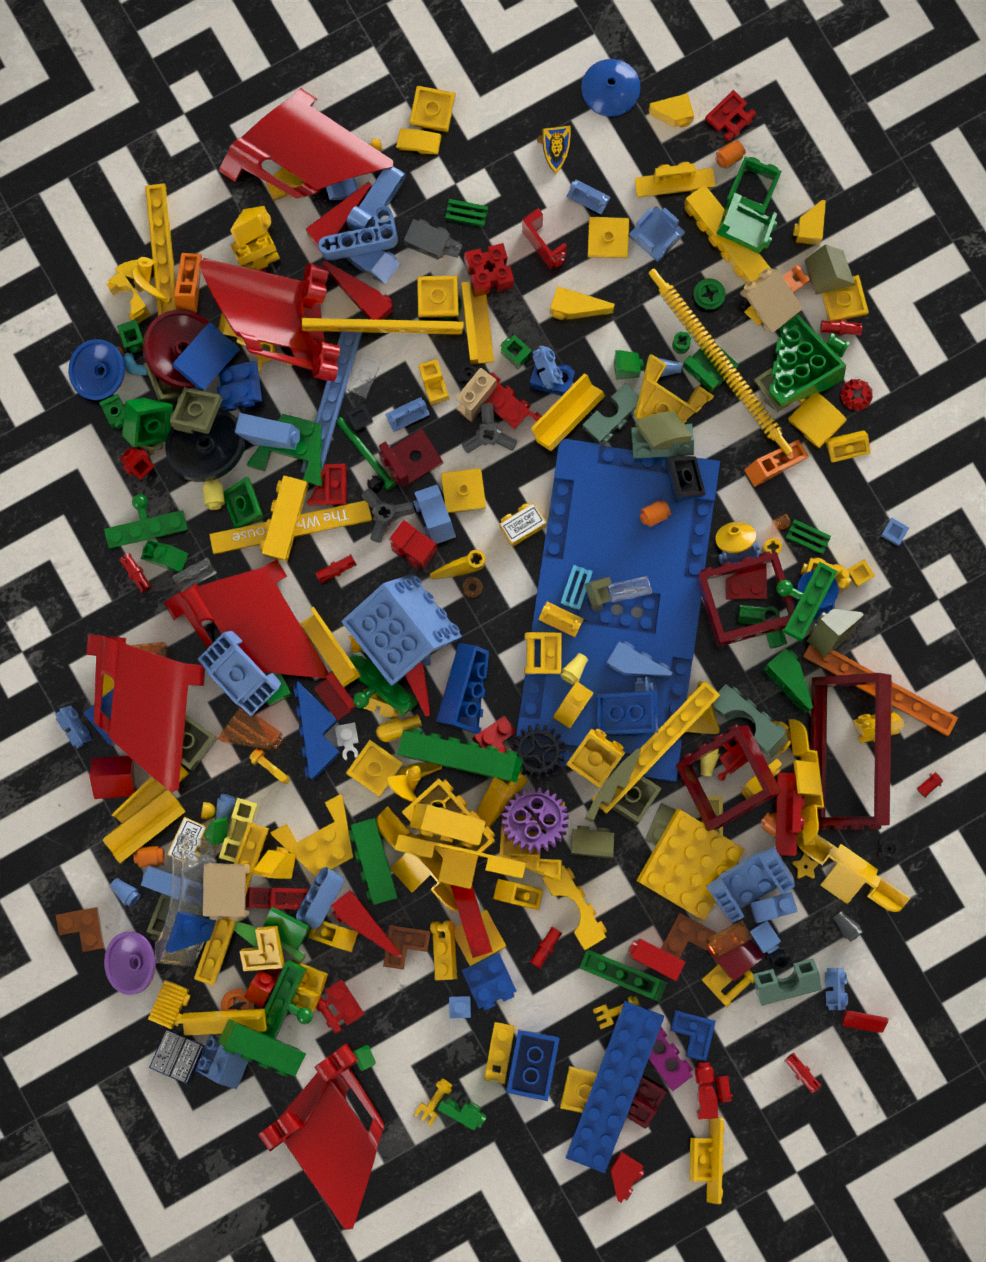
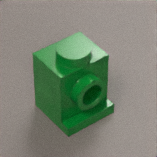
(130, 330)
(515, 343)
(111, 404)

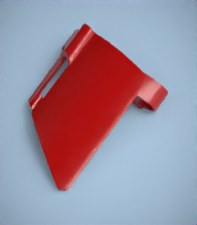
(304, 145)
(272, 310)
(257, 614)
(145, 705)
(330, 1137)

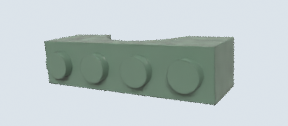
(767, 735)

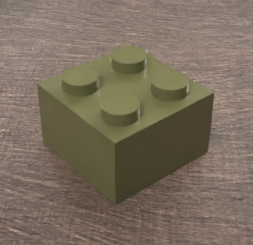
(196, 743)

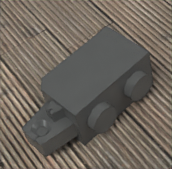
(431, 240)

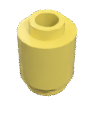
(213, 494)

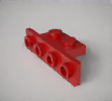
(508, 406)
(788, 814)

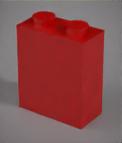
(656, 959)

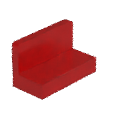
(335, 696)

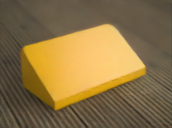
(848, 446)

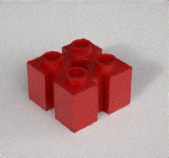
(481, 278)
(412, 544)

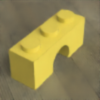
(242, 814)

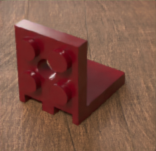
(402, 468)

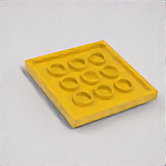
(688, 861)

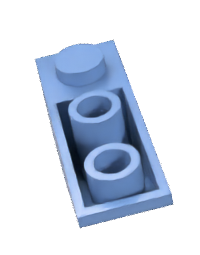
(631, 663)

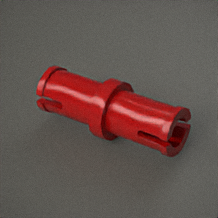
(841, 327)
(335, 569)
(135, 573)
(545, 947)
(802, 1073)

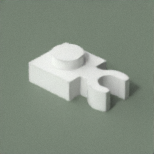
(346, 737)

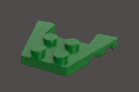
(307, 449)

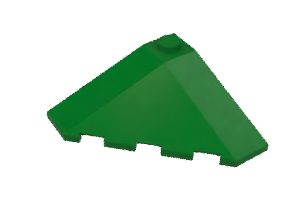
(803, 363)

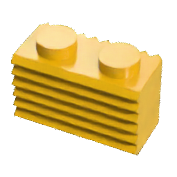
(169, 1004)

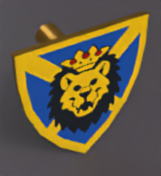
(555, 145)

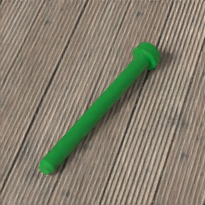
(389, 483)

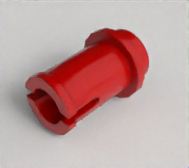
(930, 784)
(723, 1089)

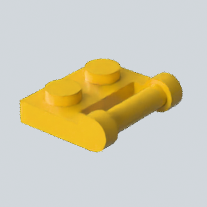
(549, 653)
(718, 979)

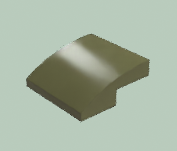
(662, 430)

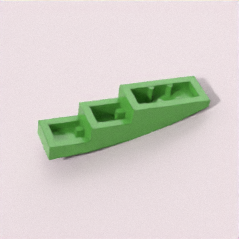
(248, 933)

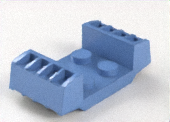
(238, 673)
(749, 882)

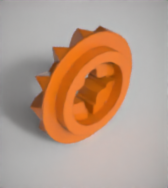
(229, 1000)

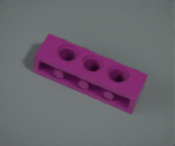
(682, 1071)

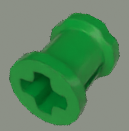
(681, 336)
(837, 345)

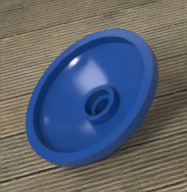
(606, 98)
(86, 369)

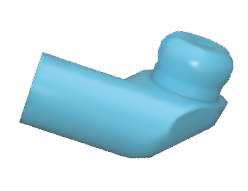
(132, 367)

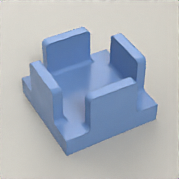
(657, 232)

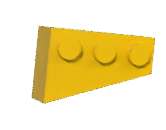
(447, 825)

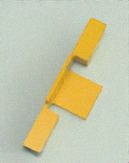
(807, 780)
(459, 863)
(413, 868)
(851, 874)

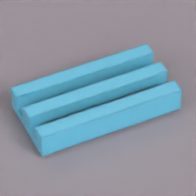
(581, 571)

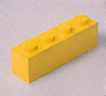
(284, 519)

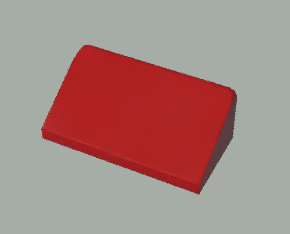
(864, 1021)

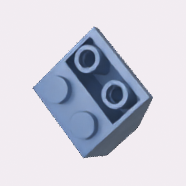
(220, 1065)

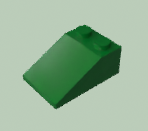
(788, 675)

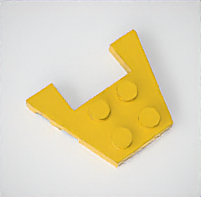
(657, 399)
(325, 847)
(545, 867)

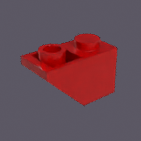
(262, 986)
(624, 1173)

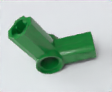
(755, 615)

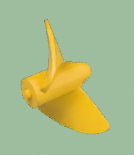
(140, 271)
(408, 778)

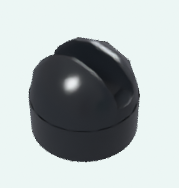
(375, 483)

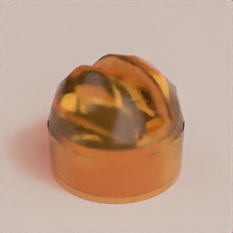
(782, 522)

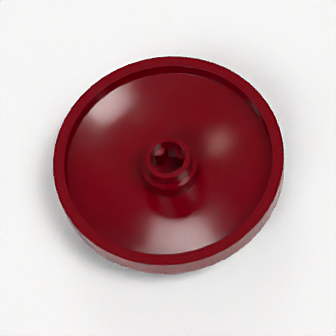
(167, 340)

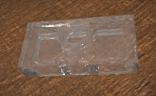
(364, 375)
(194, 574)
(630, 589)

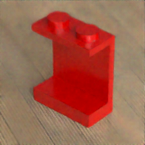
(529, 227)

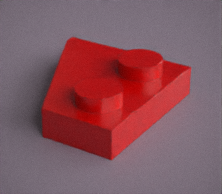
(333, 487)
(747, 584)

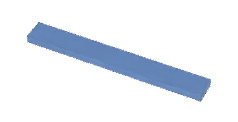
(335, 391)

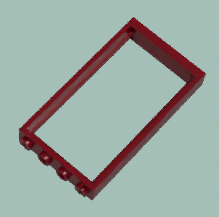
(882, 746)

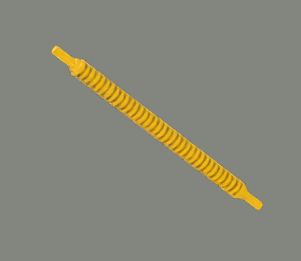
(701, 335)

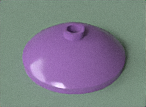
(129, 963)

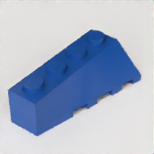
(465, 689)

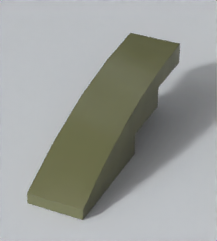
(618, 779)

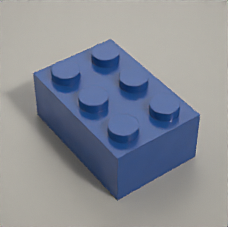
(532, 1065)

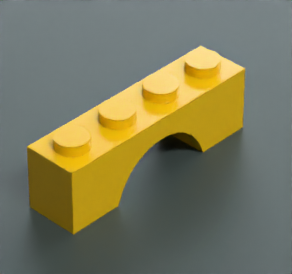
(588, 930)

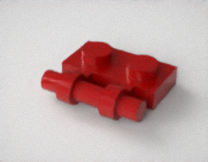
(727, 110)
(344, 1002)

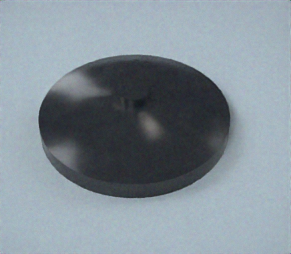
(204, 455)

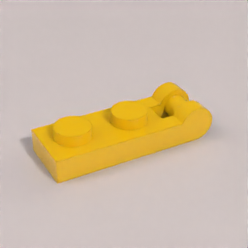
(444, 950)
(499, 1052)

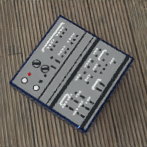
(176, 1056)

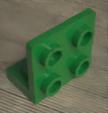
(704, 371)

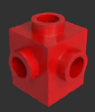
(136, 462)

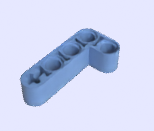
(379, 195)
(358, 236)

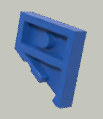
(189, 931)

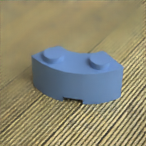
(378, 263)
(435, 514)

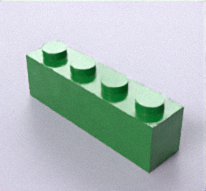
(374, 862)
(262, 1048)

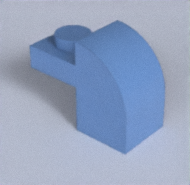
(773, 907)

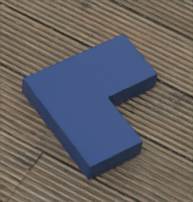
(698, 1029)

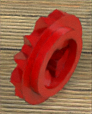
(858, 403)

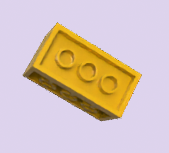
(441, 794)

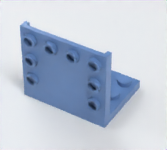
(400, 626)

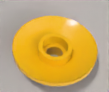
(735, 537)

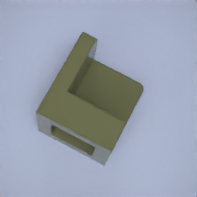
(598, 591)

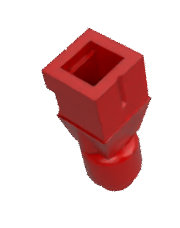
(706, 1095)

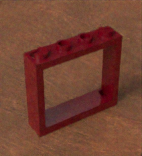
(754, 630)
(757, 762)

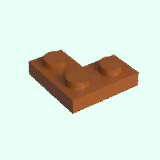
(85, 922)
(686, 930)
(404, 939)

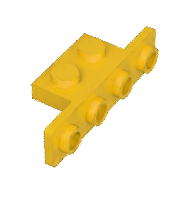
(674, 179)
(707, 1160)

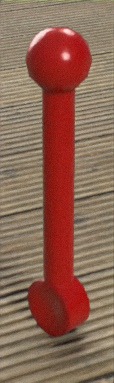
(722, 776)

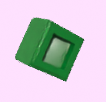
(217, 831)
(364, 1057)

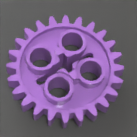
(550, 809)

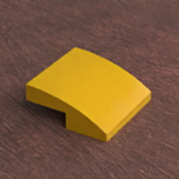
(817, 419)
(310, 987)

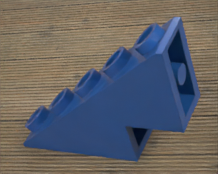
(315, 724)

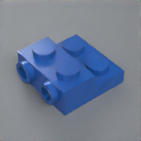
(239, 386)
(489, 982)

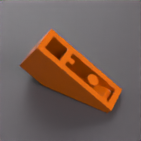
(188, 282)
(775, 463)

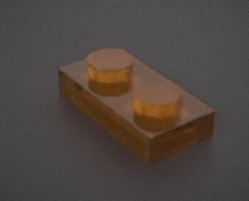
(729, 939)

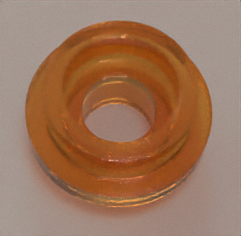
(472, 580)

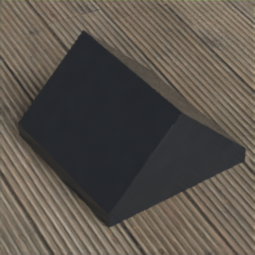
(684, 478)

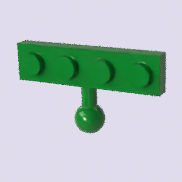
(146, 527)
(808, 600)
(370, 675)
(282, 997)

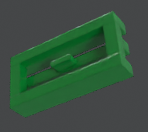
(477, 207)
(812, 530)

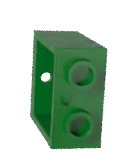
(754, 165)

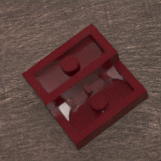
(739, 960)
(646, 1101)

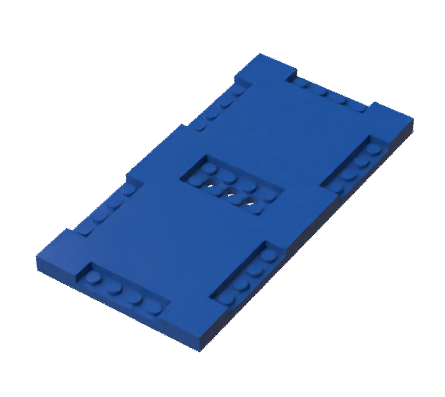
(599, 528)

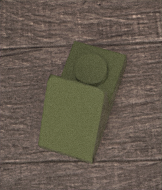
(763, 383)

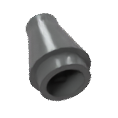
(847, 926)

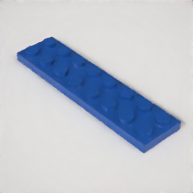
(614, 1086)

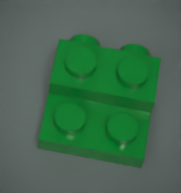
(468, 1115)

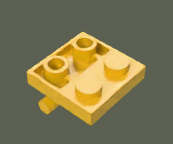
(255, 252)
(866, 726)

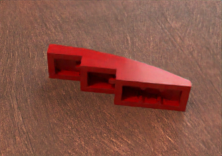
(274, 897)

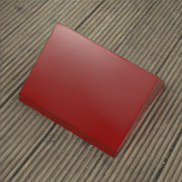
(112, 777)

